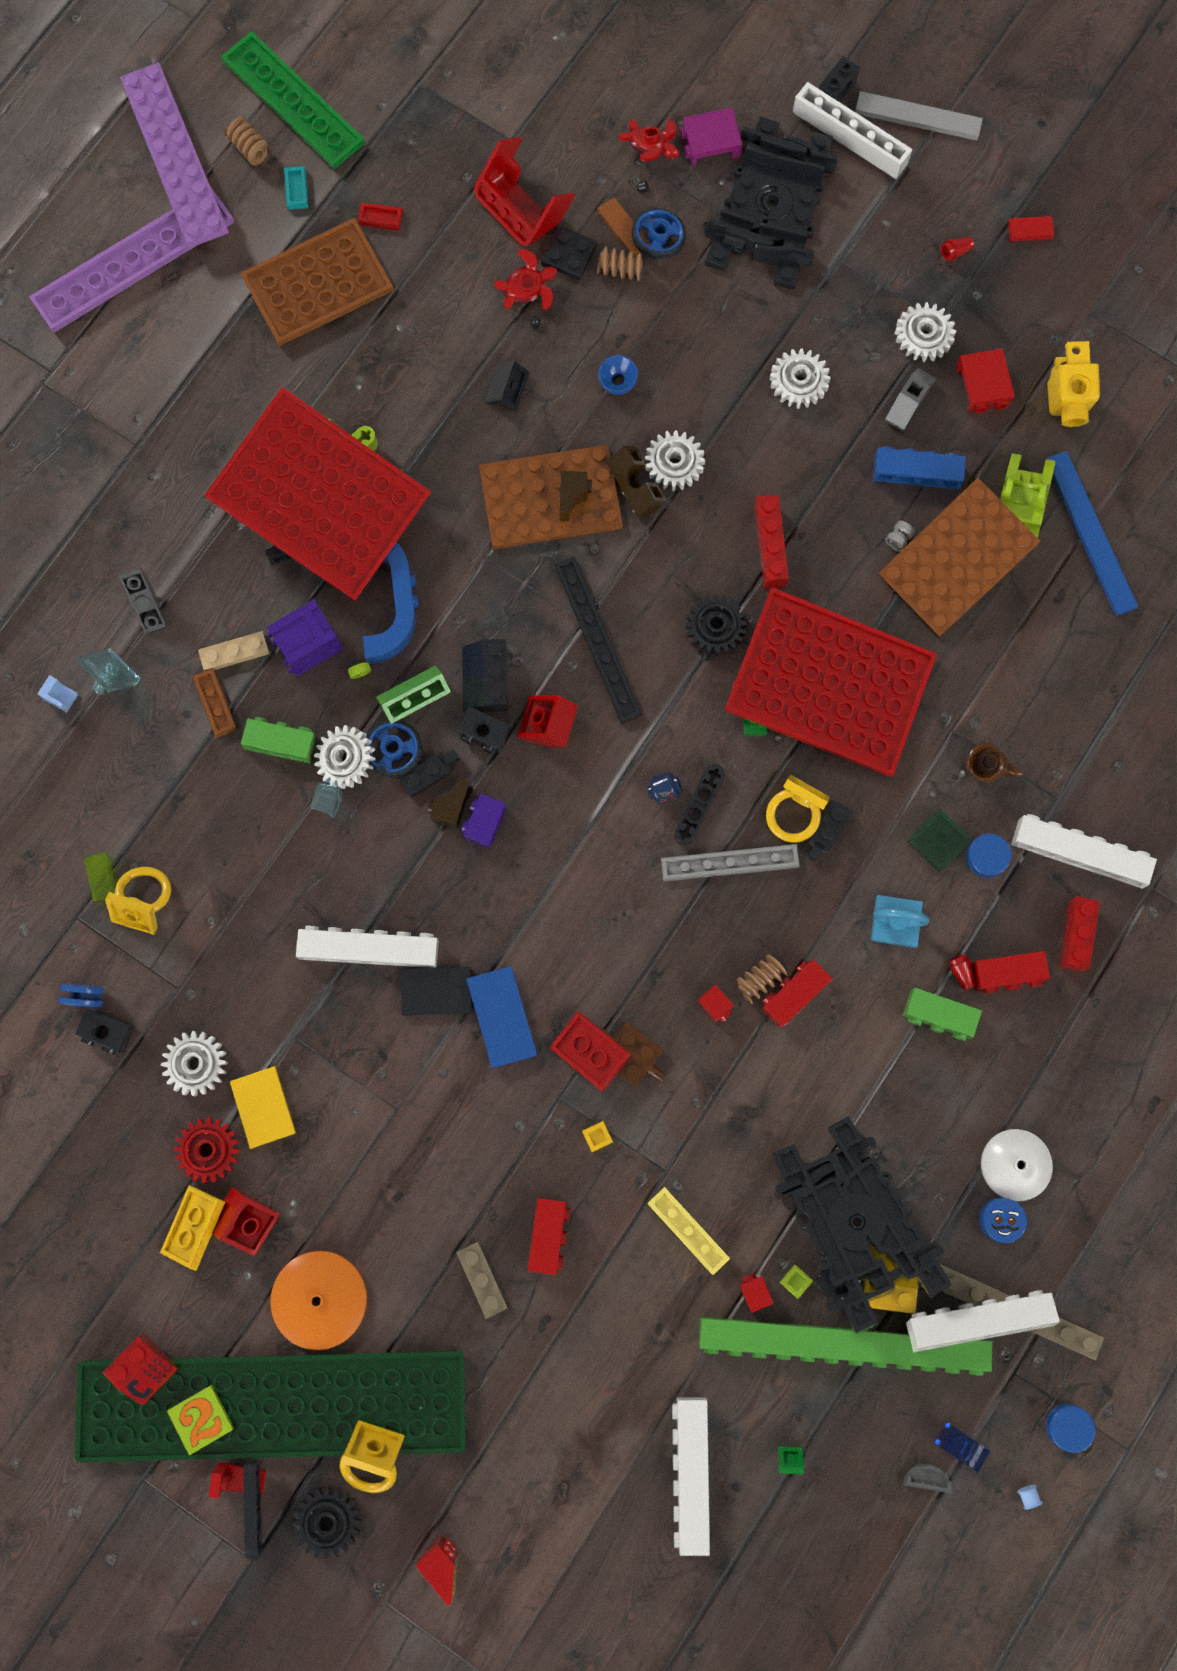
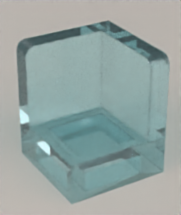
(326, 799)

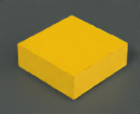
(597, 1136)

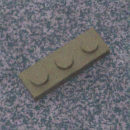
(482, 1280)

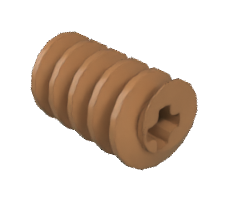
(247, 140)
(620, 263)
(760, 978)

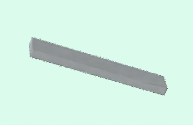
(918, 116)
(730, 862)

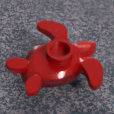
(650, 140)
(527, 283)

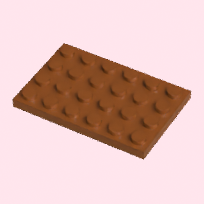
(316, 281)
(525, 497)
(959, 557)

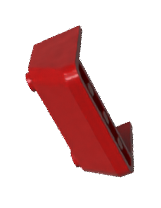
(509, 203)

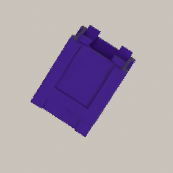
(304, 638)

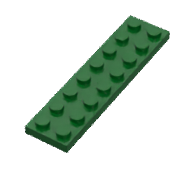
(293, 100)

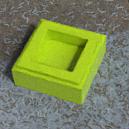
(796, 1281)

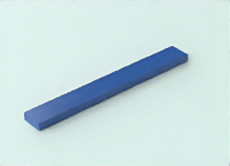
(1092, 535)

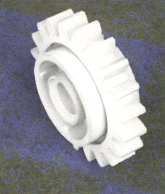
(929, 319)
(795, 390)
(674, 473)
(344, 772)
(180, 1058)

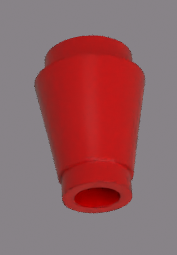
(956, 248)
(963, 971)

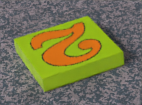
(200, 1419)

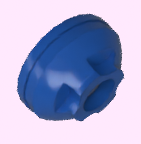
(619, 366)

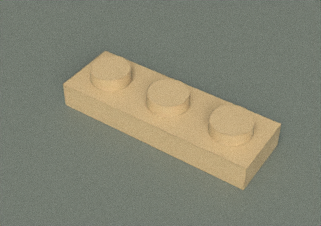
(234, 651)

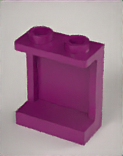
(711, 135)

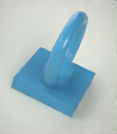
(897, 921)

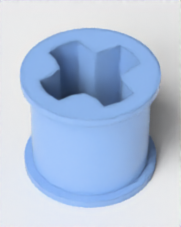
(1030, 1497)

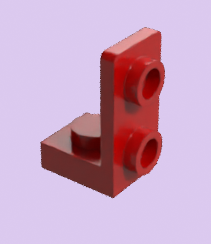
(229, 1478)

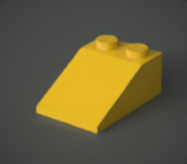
(904, 1296)

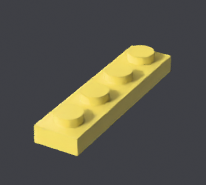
(688, 1231)

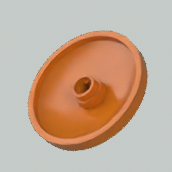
(341, 1296)

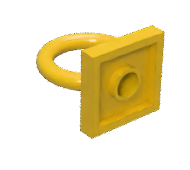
(804, 795)
(132, 911)
(373, 1451)

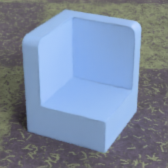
(57, 694)

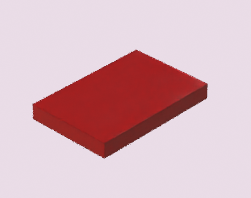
(590, 1051)

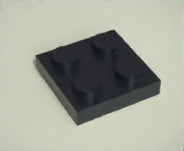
(569, 252)

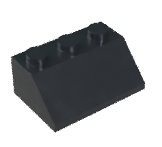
(485, 675)

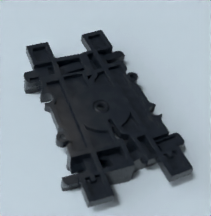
(776, 172)
(849, 1192)

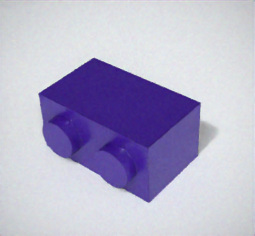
(484, 820)

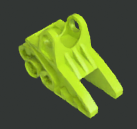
(1027, 492)

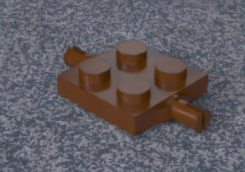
(643, 1056)

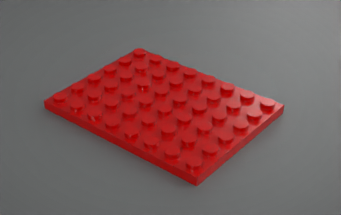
(317, 494)
(831, 682)

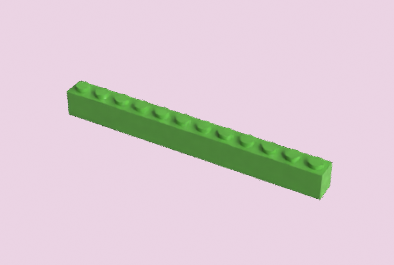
(839, 1344)

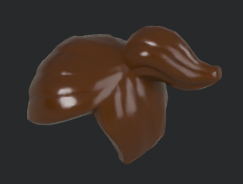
(989, 764)

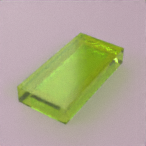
(100, 876)

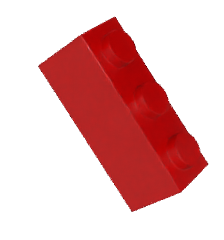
(1079, 934)
(1010, 972)
(795, 992)
(548, 1236)

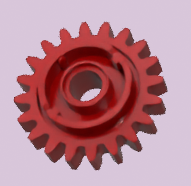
(192, 1146)

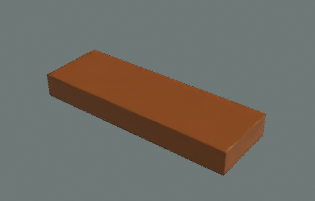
(620, 224)
(214, 703)

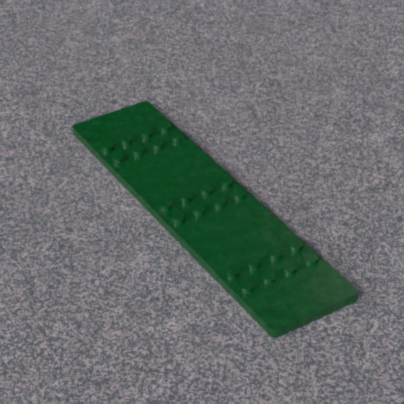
(280, 1406)

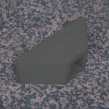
(910, 399)
(143, 599)

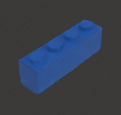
(919, 468)

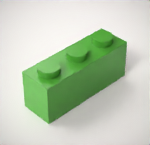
(413, 694)
(279, 740)
(941, 1014)

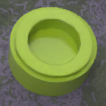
(359, 670)

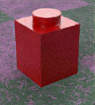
(716, 1004)
(755, 1292)

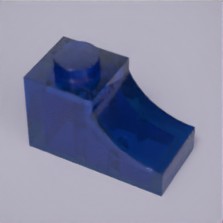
(962, 1447)

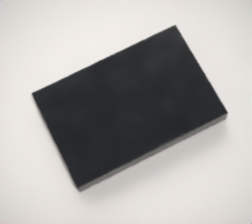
(435, 991)

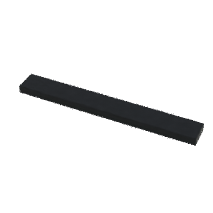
(597, 640)

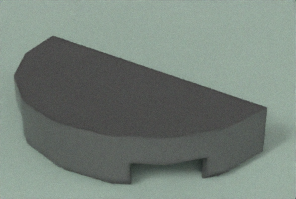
(928, 1477)

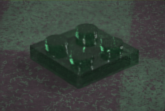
(939, 840)

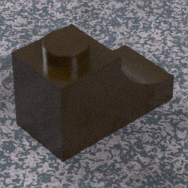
(573, 490)
(449, 808)

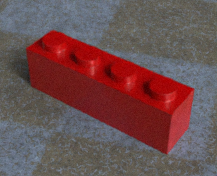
(771, 541)

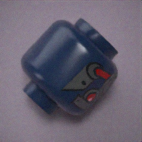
(664, 787)

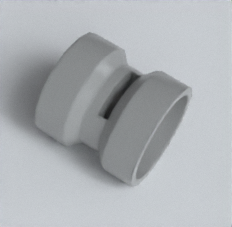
(900, 536)

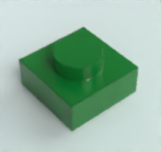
(753, 729)
(790, 1460)

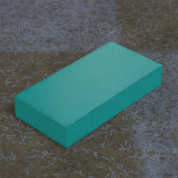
(296, 187)

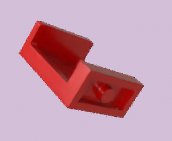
(986, 380)

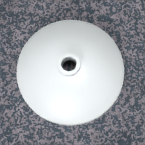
(1001, 1170)

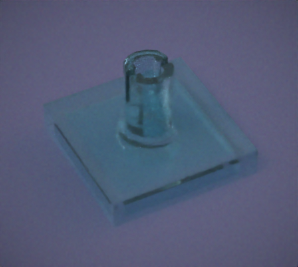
(108, 671)

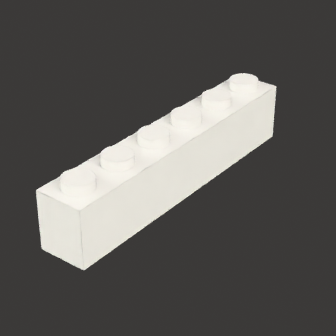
(852, 130)
(1084, 851)
(367, 948)
(982, 1321)
(692, 1480)

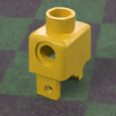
(1073, 386)

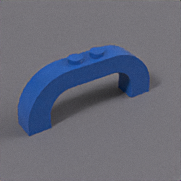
(394, 640)

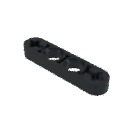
(697, 803)
(252, 1508)

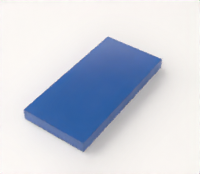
(501, 1017)

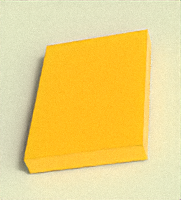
(263, 1107)
(192, 1227)

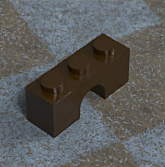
(625, 468)

